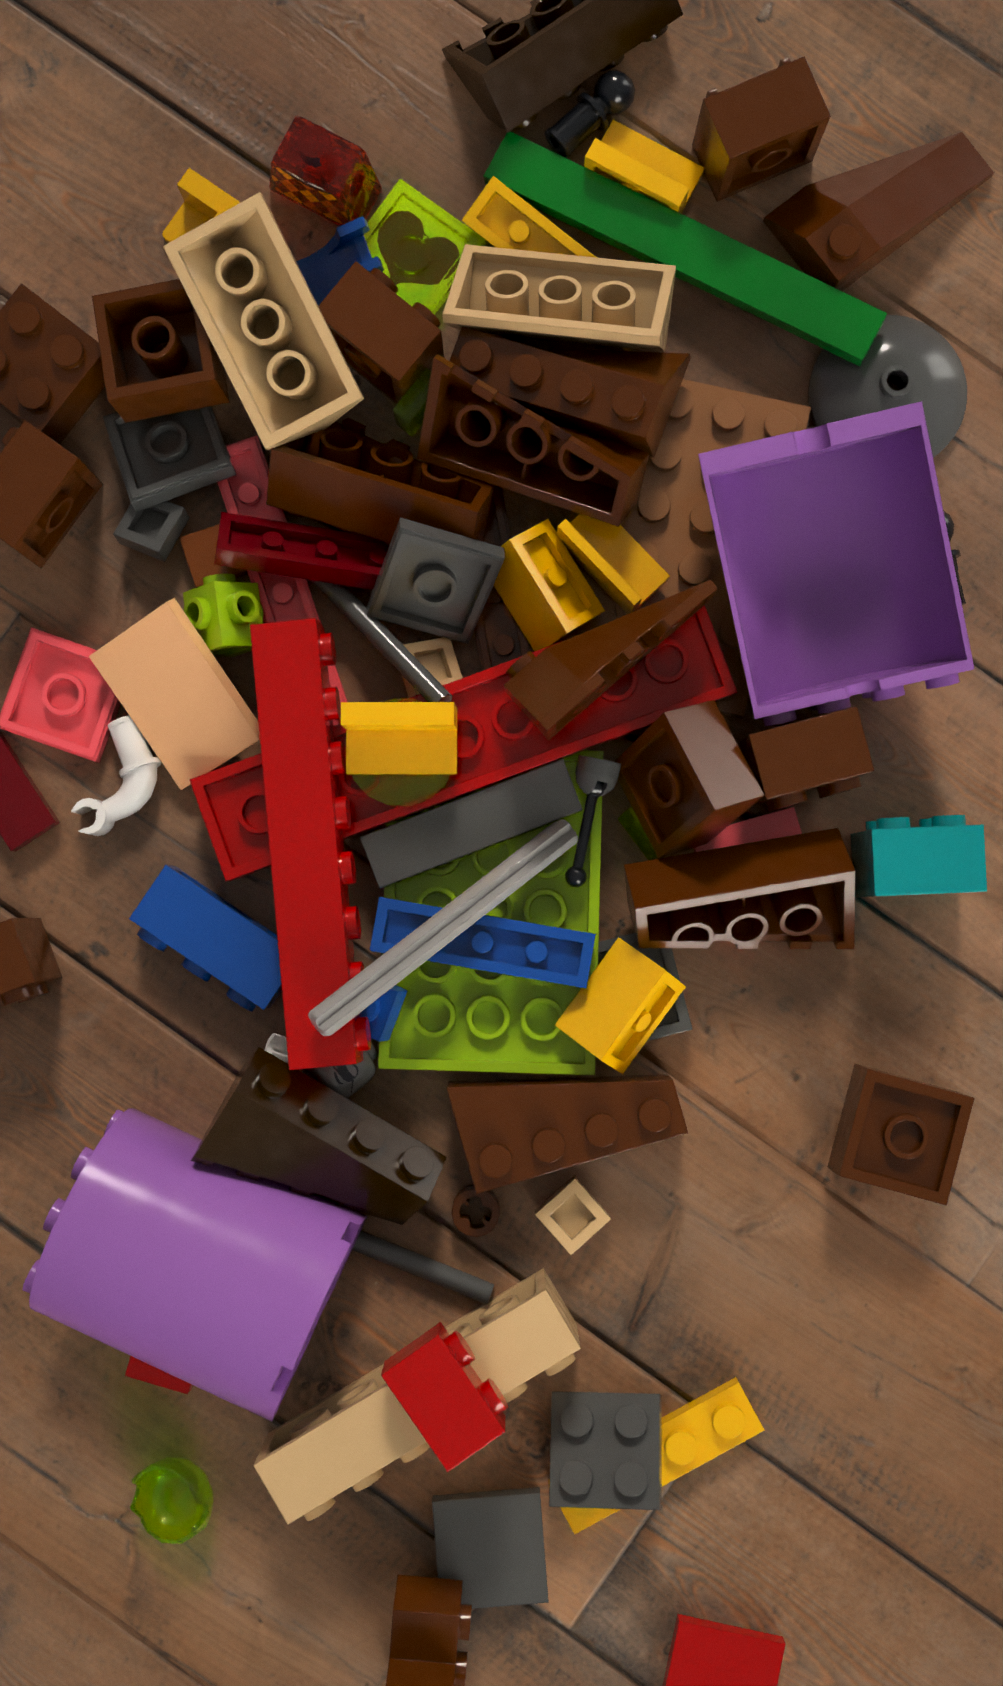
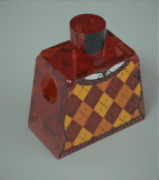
(318, 170)

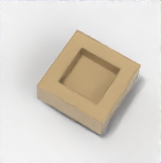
(438, 658)
(572, 1215)

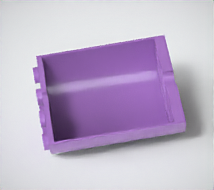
(837, 563)
(191, 1262)

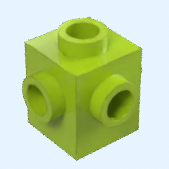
(223, 613)

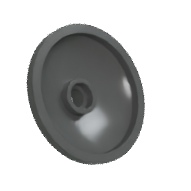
(904, 350)

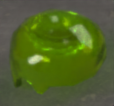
(173, 1499)

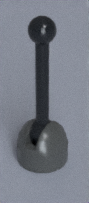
(595, 779)

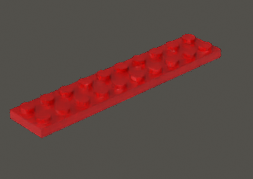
(492, 741)

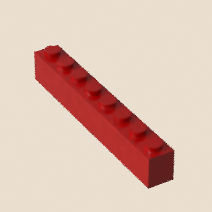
(307, 835)

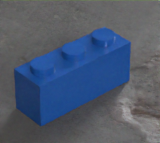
(211, 937)

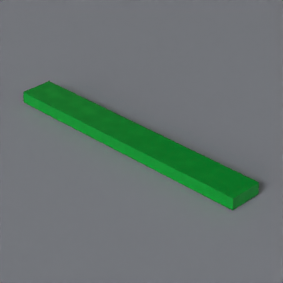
(698, 252)

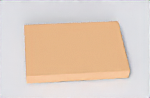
(177, 693)

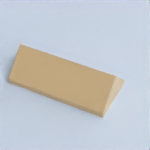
(562, 297)
(264, 323)

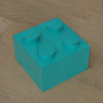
(925, 859)

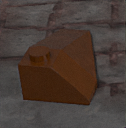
(580, 669)

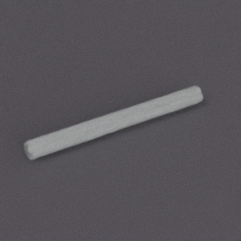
(442, 928)

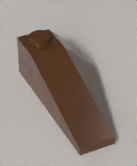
(865, 214)

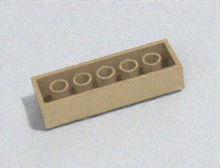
(366, 1428)

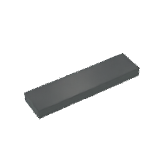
(471, 824)

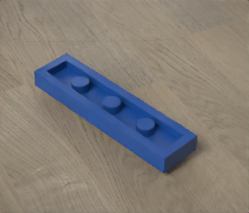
(494, 944)

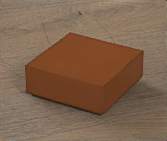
(200, 555)

